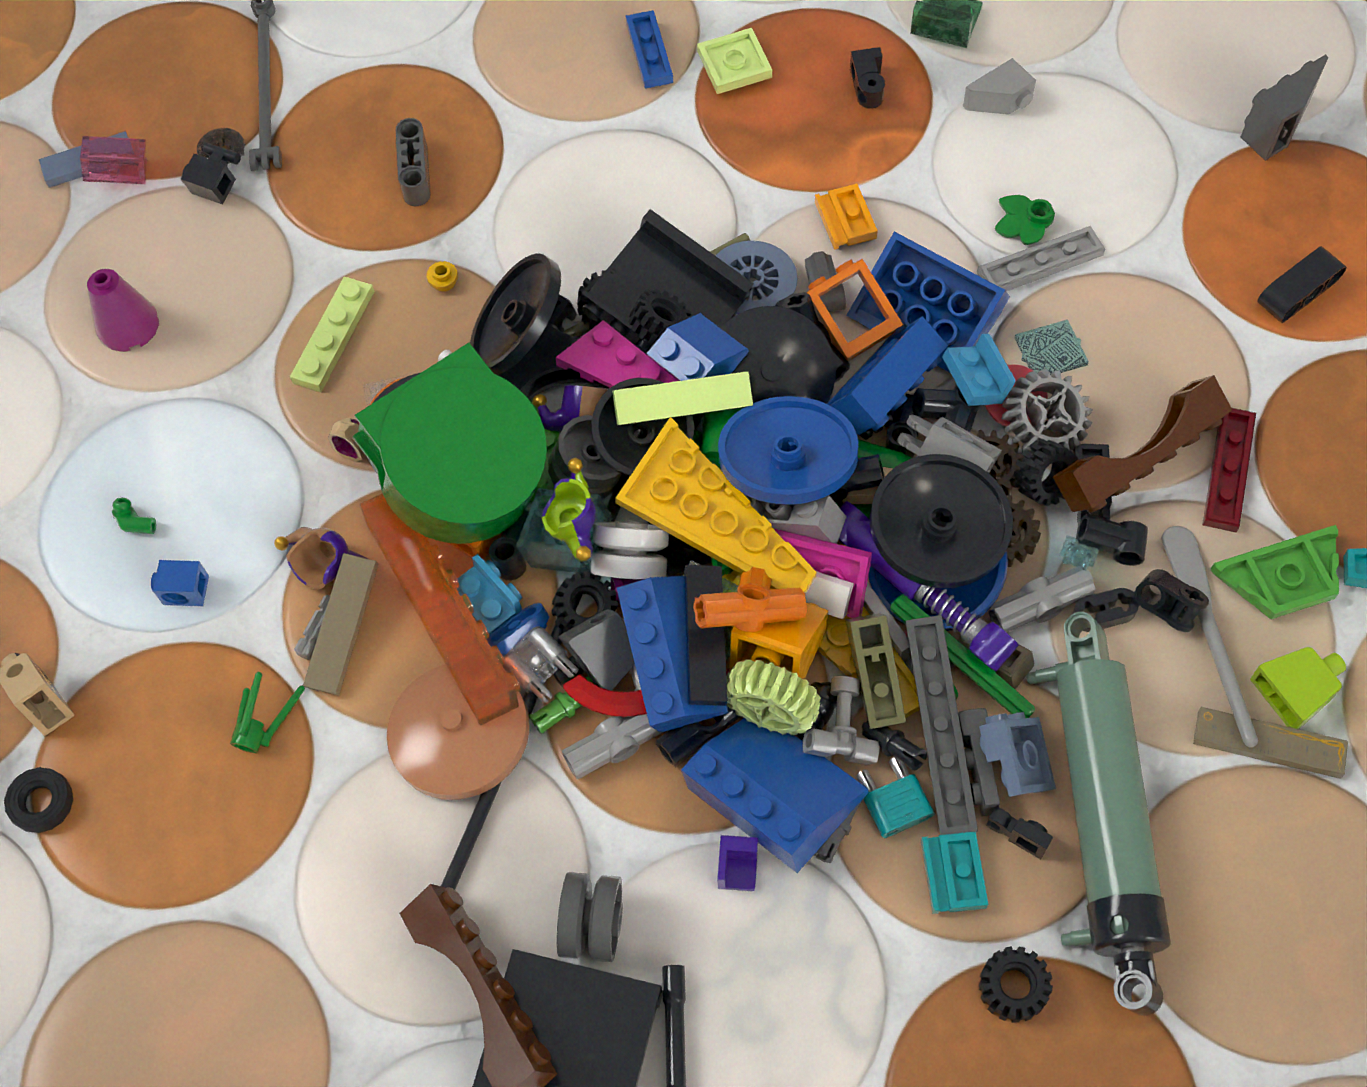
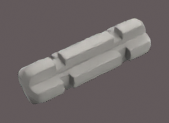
(305, 646)

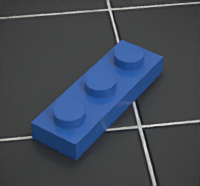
(649, 49)

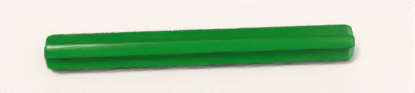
(970, 664)

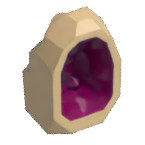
(342, 441)

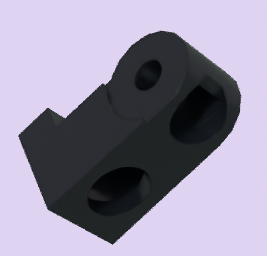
(866, 77)

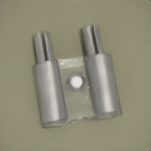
(536, 660)

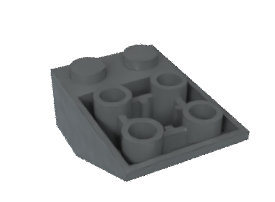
(1280, 109)

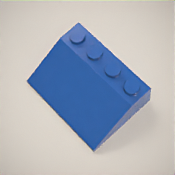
(930, 286)
(773, 789)

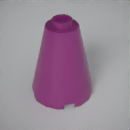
(120, 312)

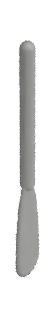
(1189, 567)

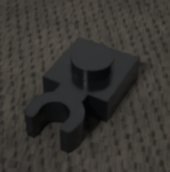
(1025, 834)

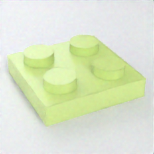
(734, 60)

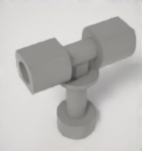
(841, 737)

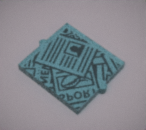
(1051, 348)

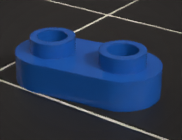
(518, 626)

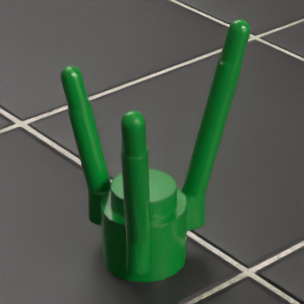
(248, 732)

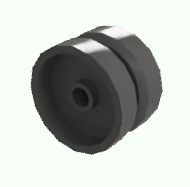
(577, 442)
(589, 917)

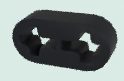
(1106, 600)

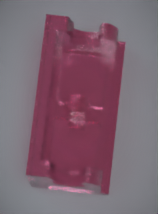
(113, 160)

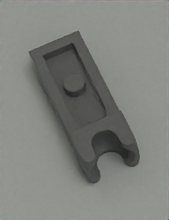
(984, 787)

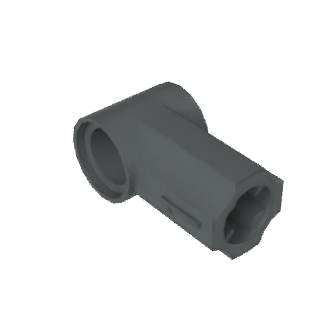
(820, 265)

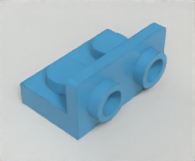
(980, 372)
(489, 595)

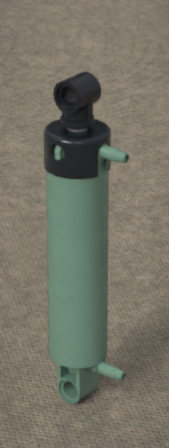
(1111, 814)

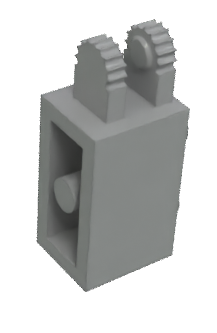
(949, 439)

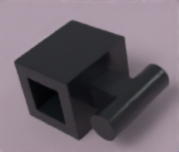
(211, 176)

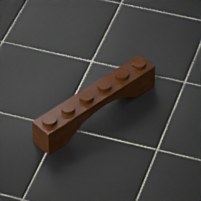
(1188, 413)
(510, 1047)

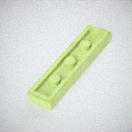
(682, 398)

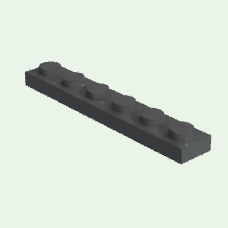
(941, 726)

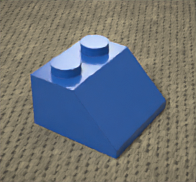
(697, 350)

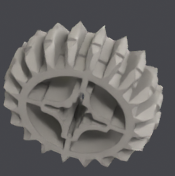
(1021, 403)

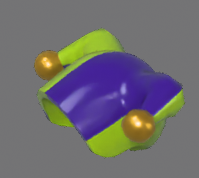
(571, 512)

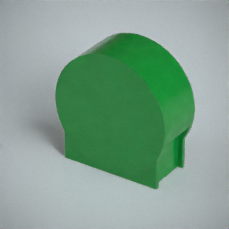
(455, 449)

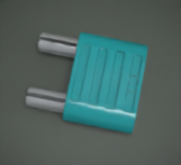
(897, 803)

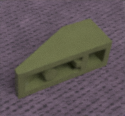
(876, 669)

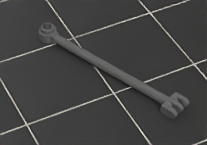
(265, 153)

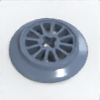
(781, 271)

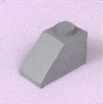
(1001, 90)

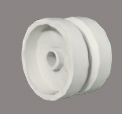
(630, 545)

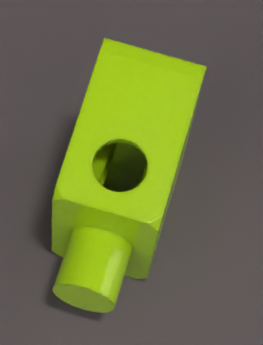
(1299, 684)

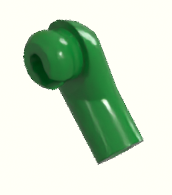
(129, 520)

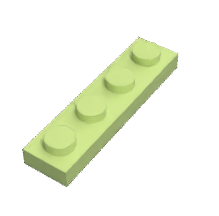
(332, 334)

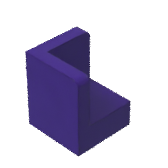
(737, 863)

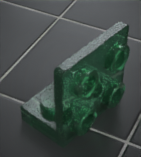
(946, 20)

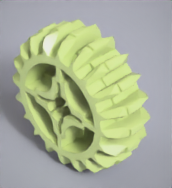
(772, 697)

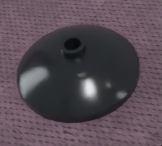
(618, 443)

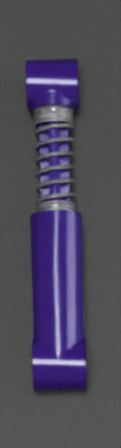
(986, 641)

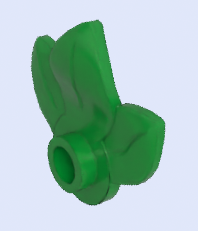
(1022, 218)

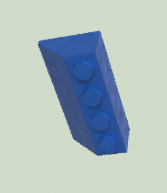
(888, 375)
(658, 640)

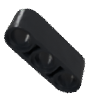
(1301, 284)

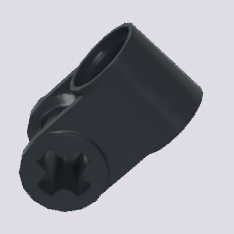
(1172, 601)

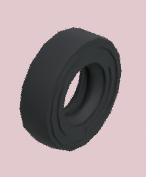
(26, 783)

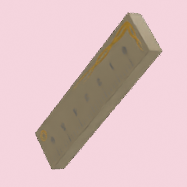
(1275, 743)

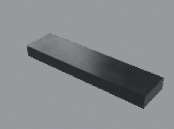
(704, 645)

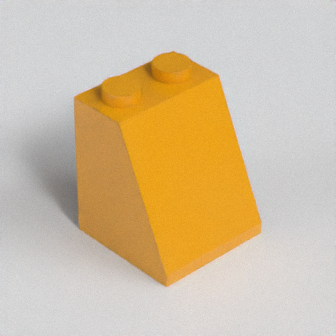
(782, 643)

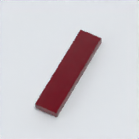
(1229, 470)

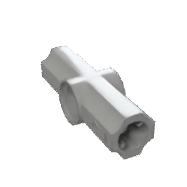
(1042, 599)
(611, 741)

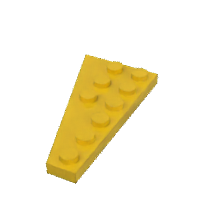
(697, 504)

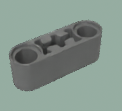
(412, 178)

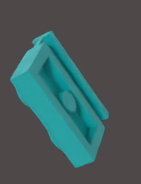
(954, 872)

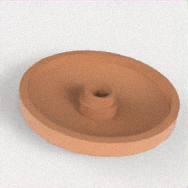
(443, 746)

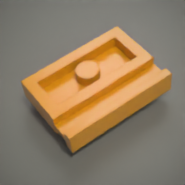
(846, 216)

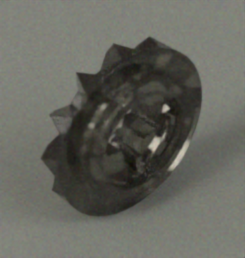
(222, 137)

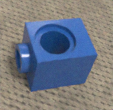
(180, 583)

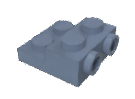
(1022, 752)

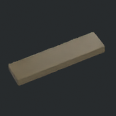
(341, 624)

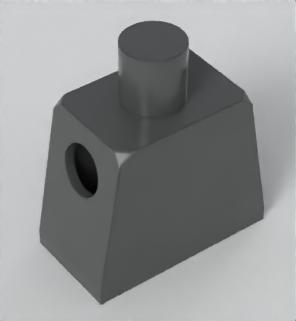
(601, 648)

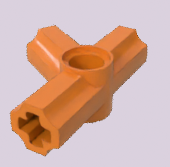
(751, 604)

